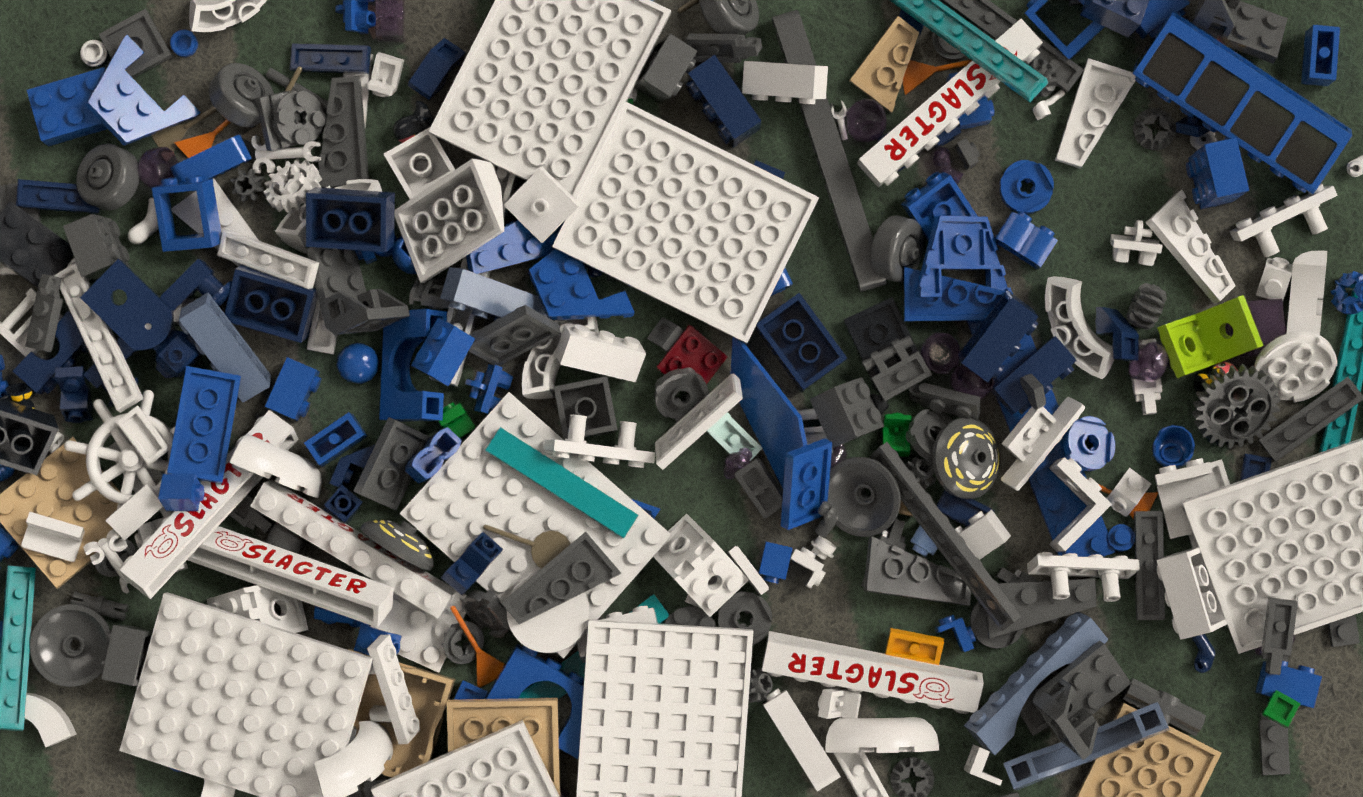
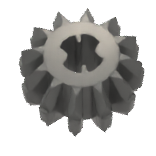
(1146, 306)

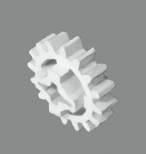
(291, 185)

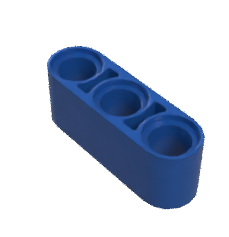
(214, 160)

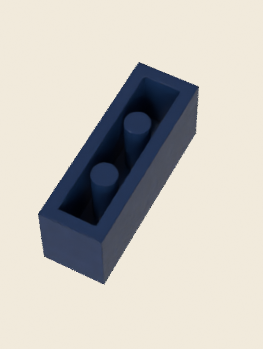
(1045, 365)

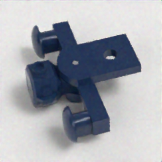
(147, 319)

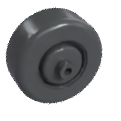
(731, 15)
(235, 91)
(107, 177)
(896, 246)

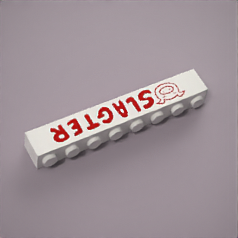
(942, 110)
(186, 530)
(353, 548)
(295, 576)
(872, 672)

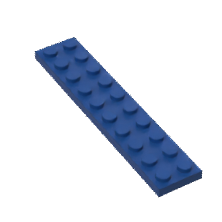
(1055, 500)

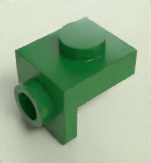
(457, 420)
(895, 431)

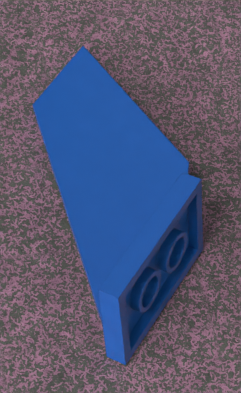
(780, 431)

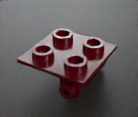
(694, 352)

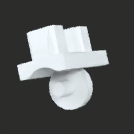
(1147, 247)

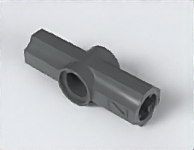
(1173, 710)

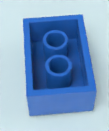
(62, 108)
(1217, 173)

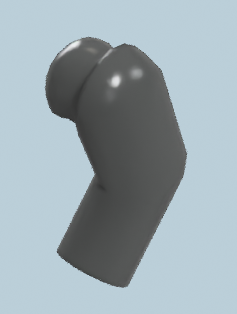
(829, 520)

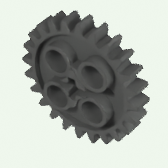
(1236, 406)

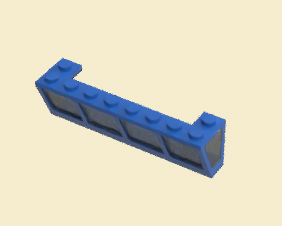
(1241, 102)

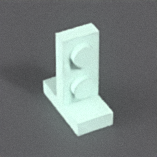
(733, 436)

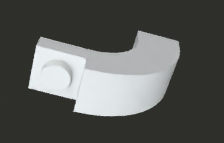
(49, 719)

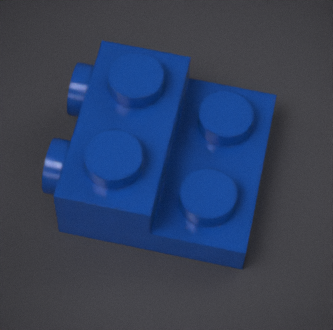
(936, 198)

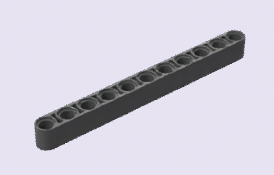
(831, 157)

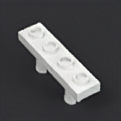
(1271, 216)
(587, 452)
(1092, 566)
(394, 691)

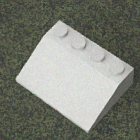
(452, 218)

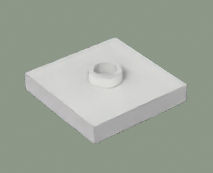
(541, 204)

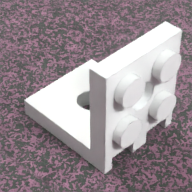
(1178, 486)
(1088, 491)
(697, 563)
(258, 604)

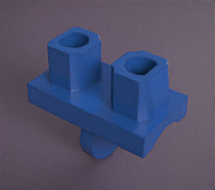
(356, 15)
(493, 378)

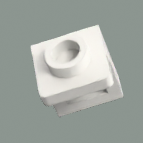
(385, 75)
(1275, 278)
(1128, 492)
(807, 559)
(838, 703)

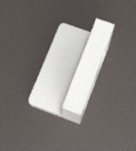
(52, 537)
(976, 763)

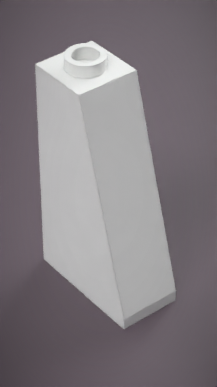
(800, 739)

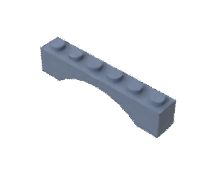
(997, 719)
(1109, 738)

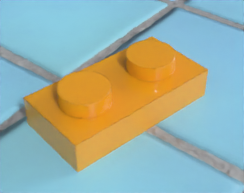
(914, 646)

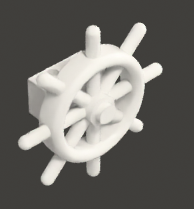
(127, 459)

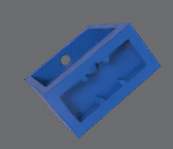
(1076, 45)
(208, 210)

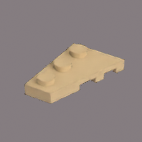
(885, 66)

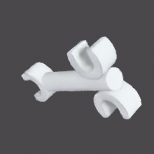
(264, 156)
(108, 548)

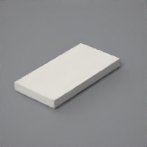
(698, 420)

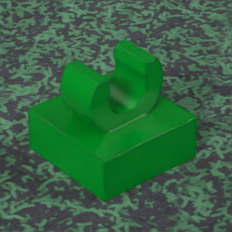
(1281, 709)

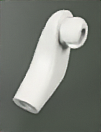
(145, 228)

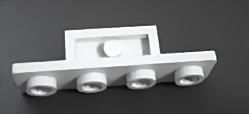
(1036, 437)

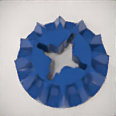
(1348, 304)

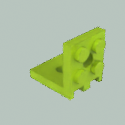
(1202, 338)

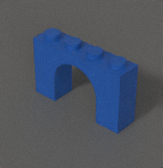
(398, 396)
(526, 668)

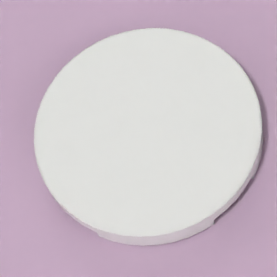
(1298, 364)
(554, 628)

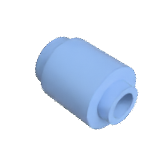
(923, 543)

